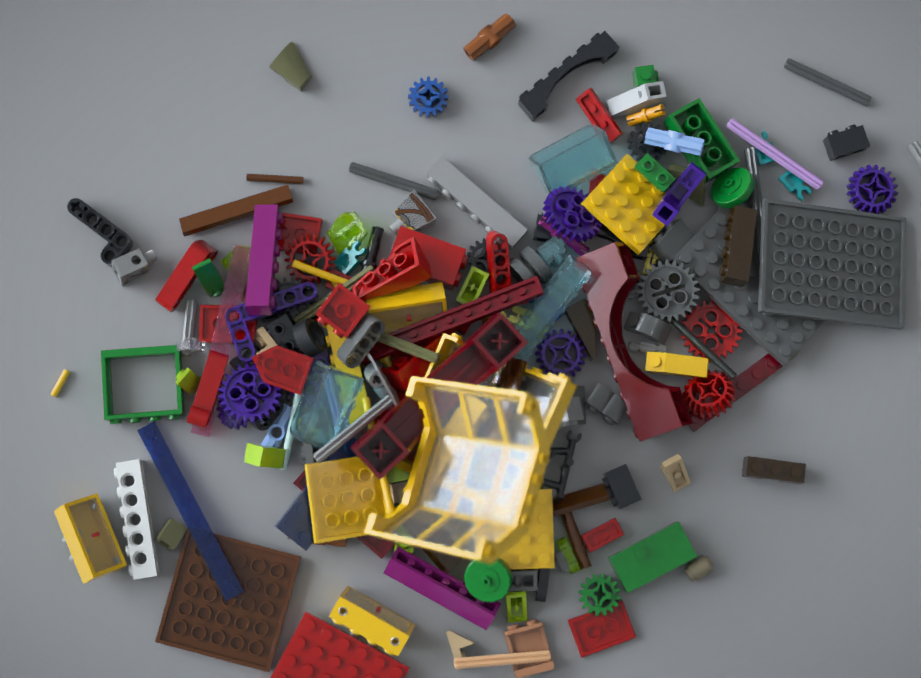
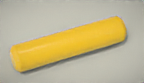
(60, 383)

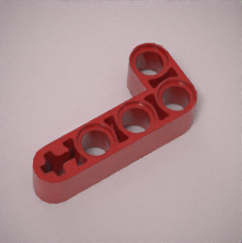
(503, 266)
(183, 275)
(208, 389)

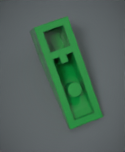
(209, 278)

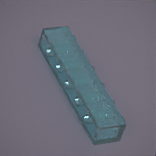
(546, 309)

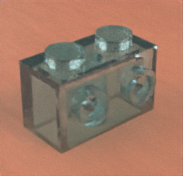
(552, 251)

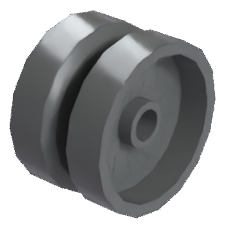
(529, 266)

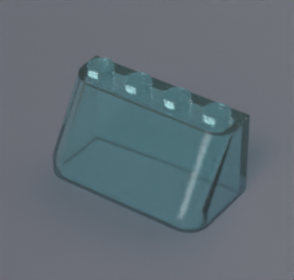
(574, 159)
(325, 404)

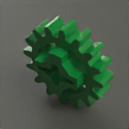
(590, 594)

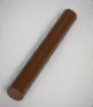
(275, 178)

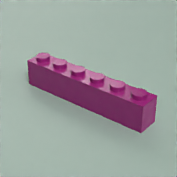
(263, 260)
(440, 588)

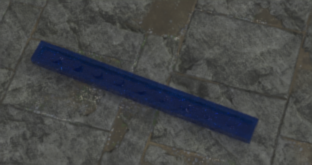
(190, 511)

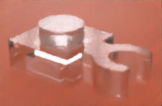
(192, 344)

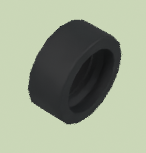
(310, 337)

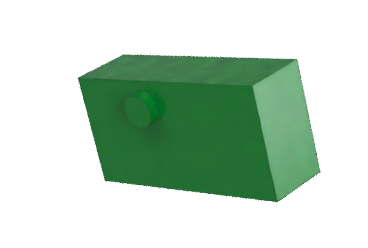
(697, 122)
(652, 557)

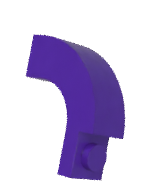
(678, 193)

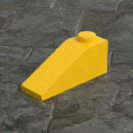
(676, 365)

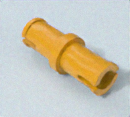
(646, 115)

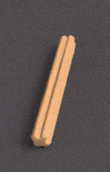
(502, 659)

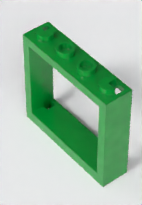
(128, 353)

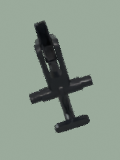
(565, 467)

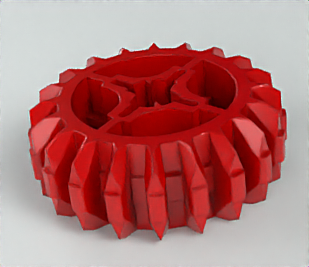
(307, 250)
(710, 400)

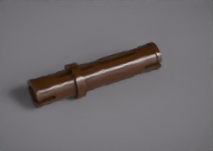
(576, 541)

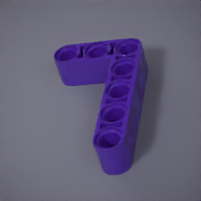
(282, 305)

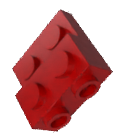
(342, 311)

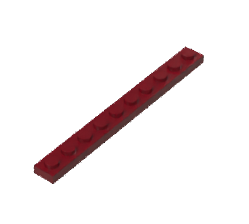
(461, 316)

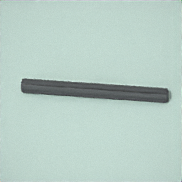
(755, 197)

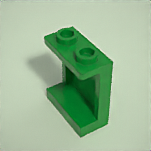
(655, 173)

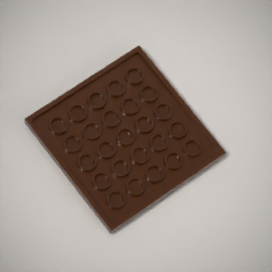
(235, 630)

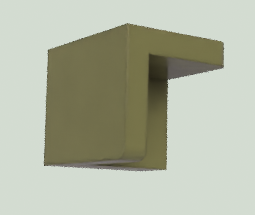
(170, 534)

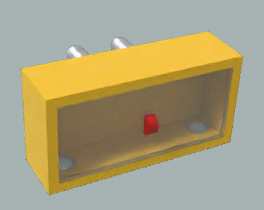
(408, 305)
(90, 538)
(372, 621)

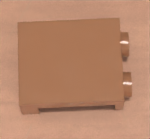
(528, 639)

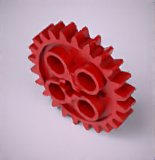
(722, 320)

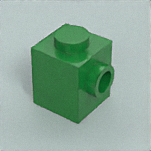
(644, 75)

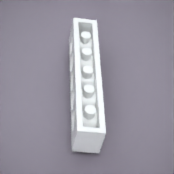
(145, 527)

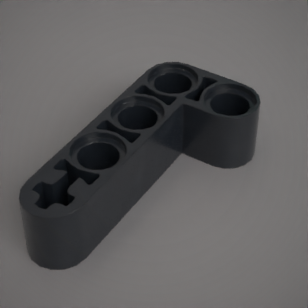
(99, 227)

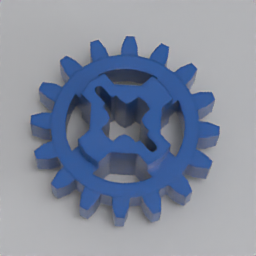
(435, 97)

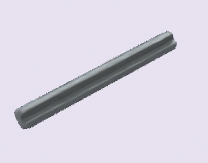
(827, 82)
(393, 180)

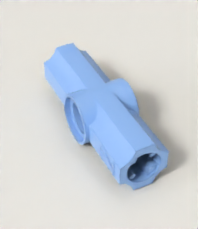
(674, 141)
(281, 422)

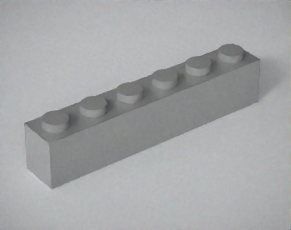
(475, 201)

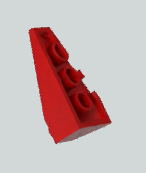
(399, 271)

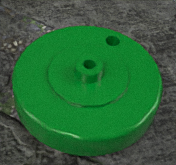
(732, 187)
(488, 581)

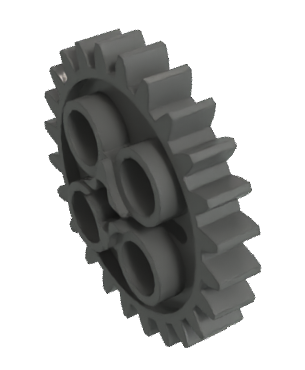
(663, 273)

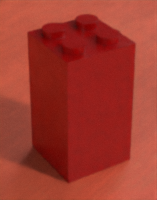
(443, 257)

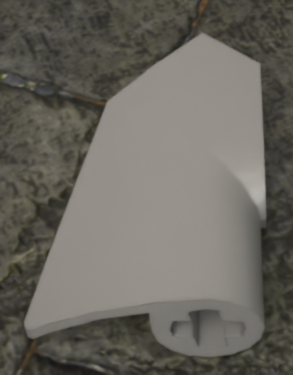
(379, 383)

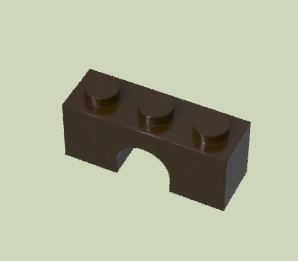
(773, 469)

